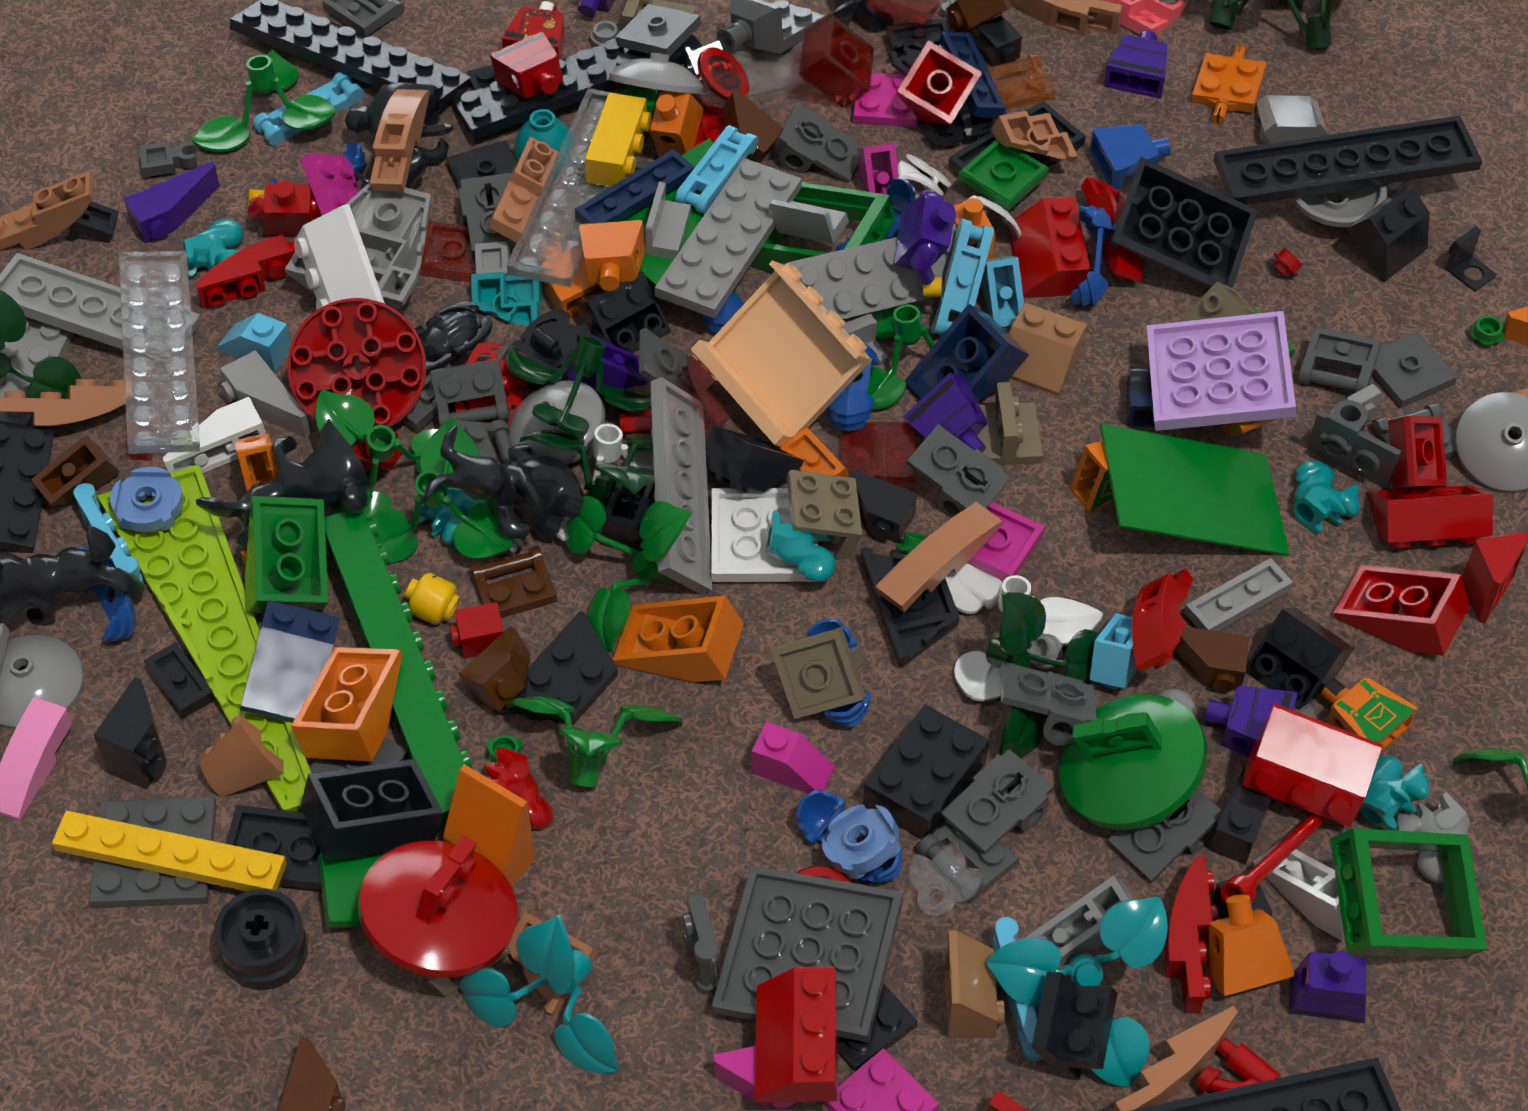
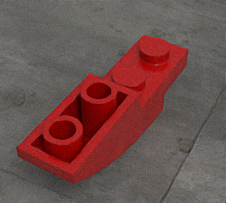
(1121, 262)
(245, 272)
(1158, 619)
(1188, 933)

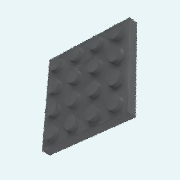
(810, 923)

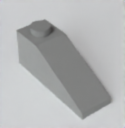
(273, 402)
(1078, 926)

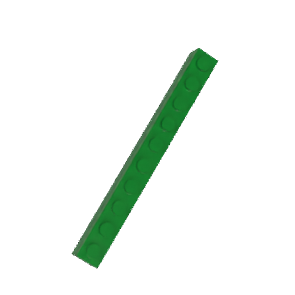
(385, 625)

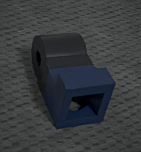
(1139, 396)

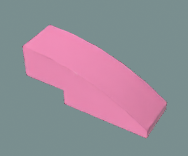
(31, 755)

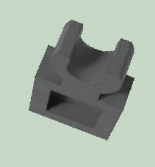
(162, 157)

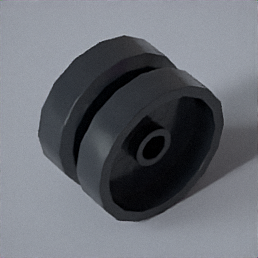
(261, 939)

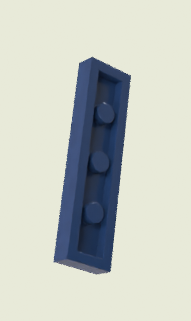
(984, 98)
(635, 190)

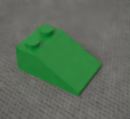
(286, 554)

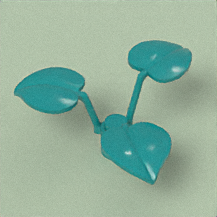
(1132, 930)
(547, 952)

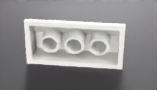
(336, 259)

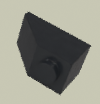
(884, 507)

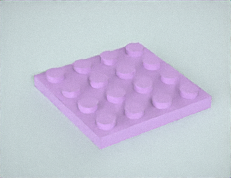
(1220, 371)

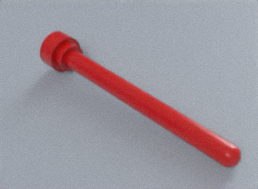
(1248, 883)

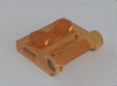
(1022, 89)

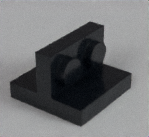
(1073, 1025)

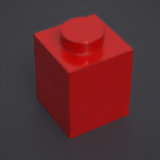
(476, 628)

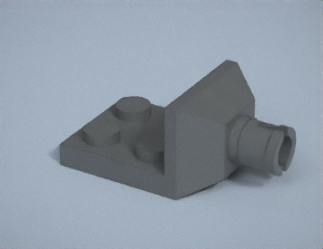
(766, 25)

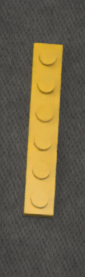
(168, 853)

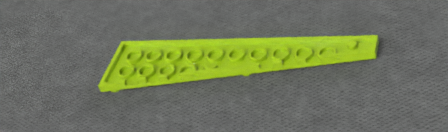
(206, 605)

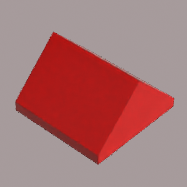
(937, 85)
(1421, 449)
(1492, 570)

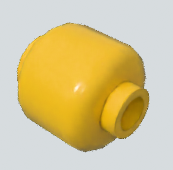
(432, 598)

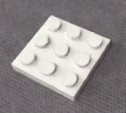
(741, 536)

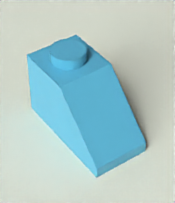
(1002, 289)
(261, 334)
(1113, 654)

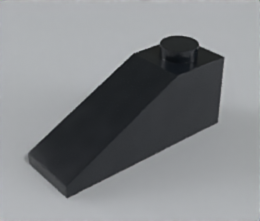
(1240, 822)

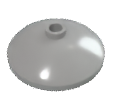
(657, 74)
(1341, 207)
(586, 405)
(1487, 449)
(50, 674)

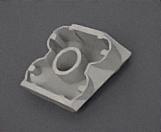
(1289, 118)

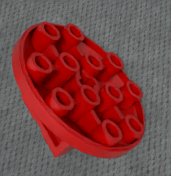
(360, 352)
(438, 908)

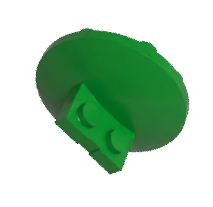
(1133, 762)

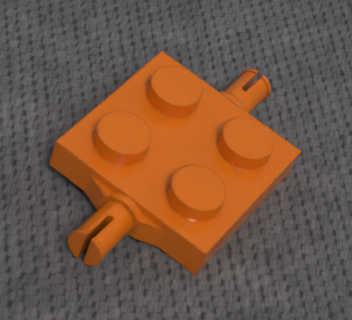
(1229, 83)

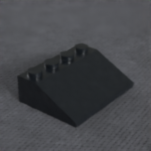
(1181, 224)

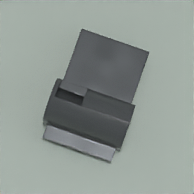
(819, 143)
(477, 203)
(662, 360)
(1343, 441)
(948, 462)
(1057, 697)
(999, 799)
(1158, 845)

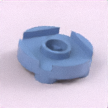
(150, 516)
(861, 857)

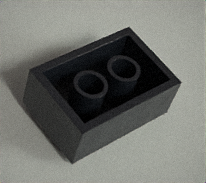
(926, 771)
(370, 809)

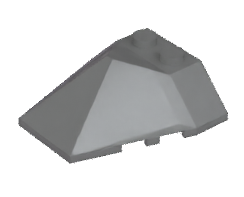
(393, 236)

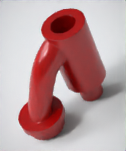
(1242, 1062)

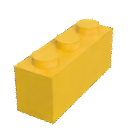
(617, 139)

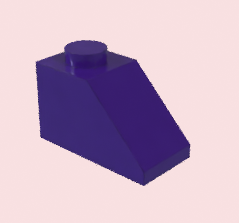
(619, 371)

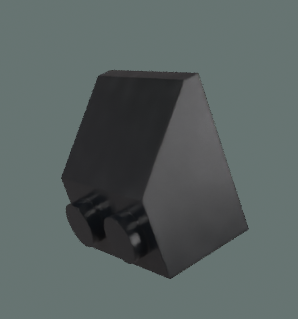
(1393, 232)
(747, 460)
(131, 739)

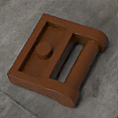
(518, 592)

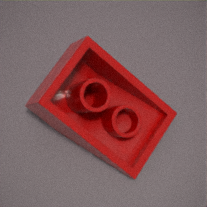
(1405, 607)

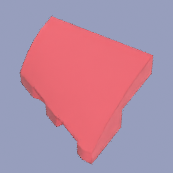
(1140, 13)

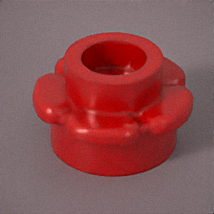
(1287, 262)

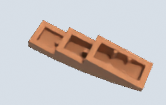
(938, 555)
(1182, 1060)

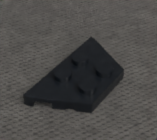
(922, 623)
(570, 670)

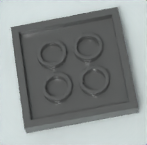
(128, 886)

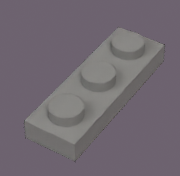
(1239, 597)

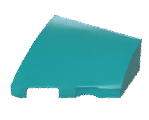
(507, 296)

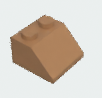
(1052, 347)
(970, 989)

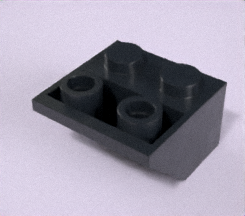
(622, 313)
(626, 513)
(1298, 656)

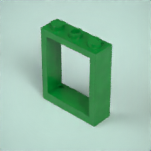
(870, 208)
(1360, 904)

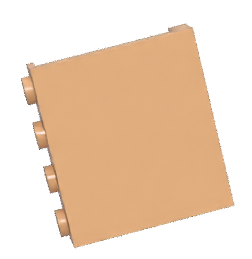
(784, 355)

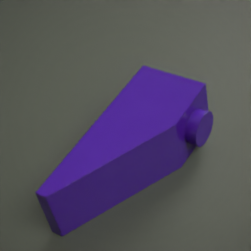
(170, 203)

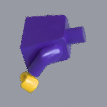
(924, 238)

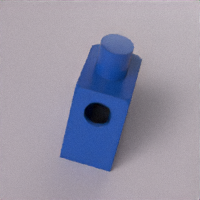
(1121, 147)

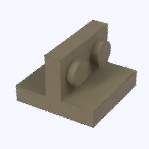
(1011, 429)
(819, 672)

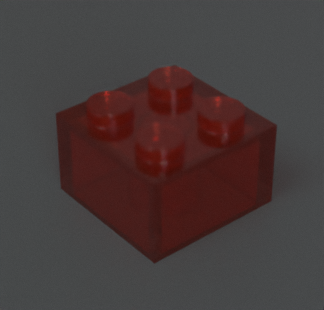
(836, 61)

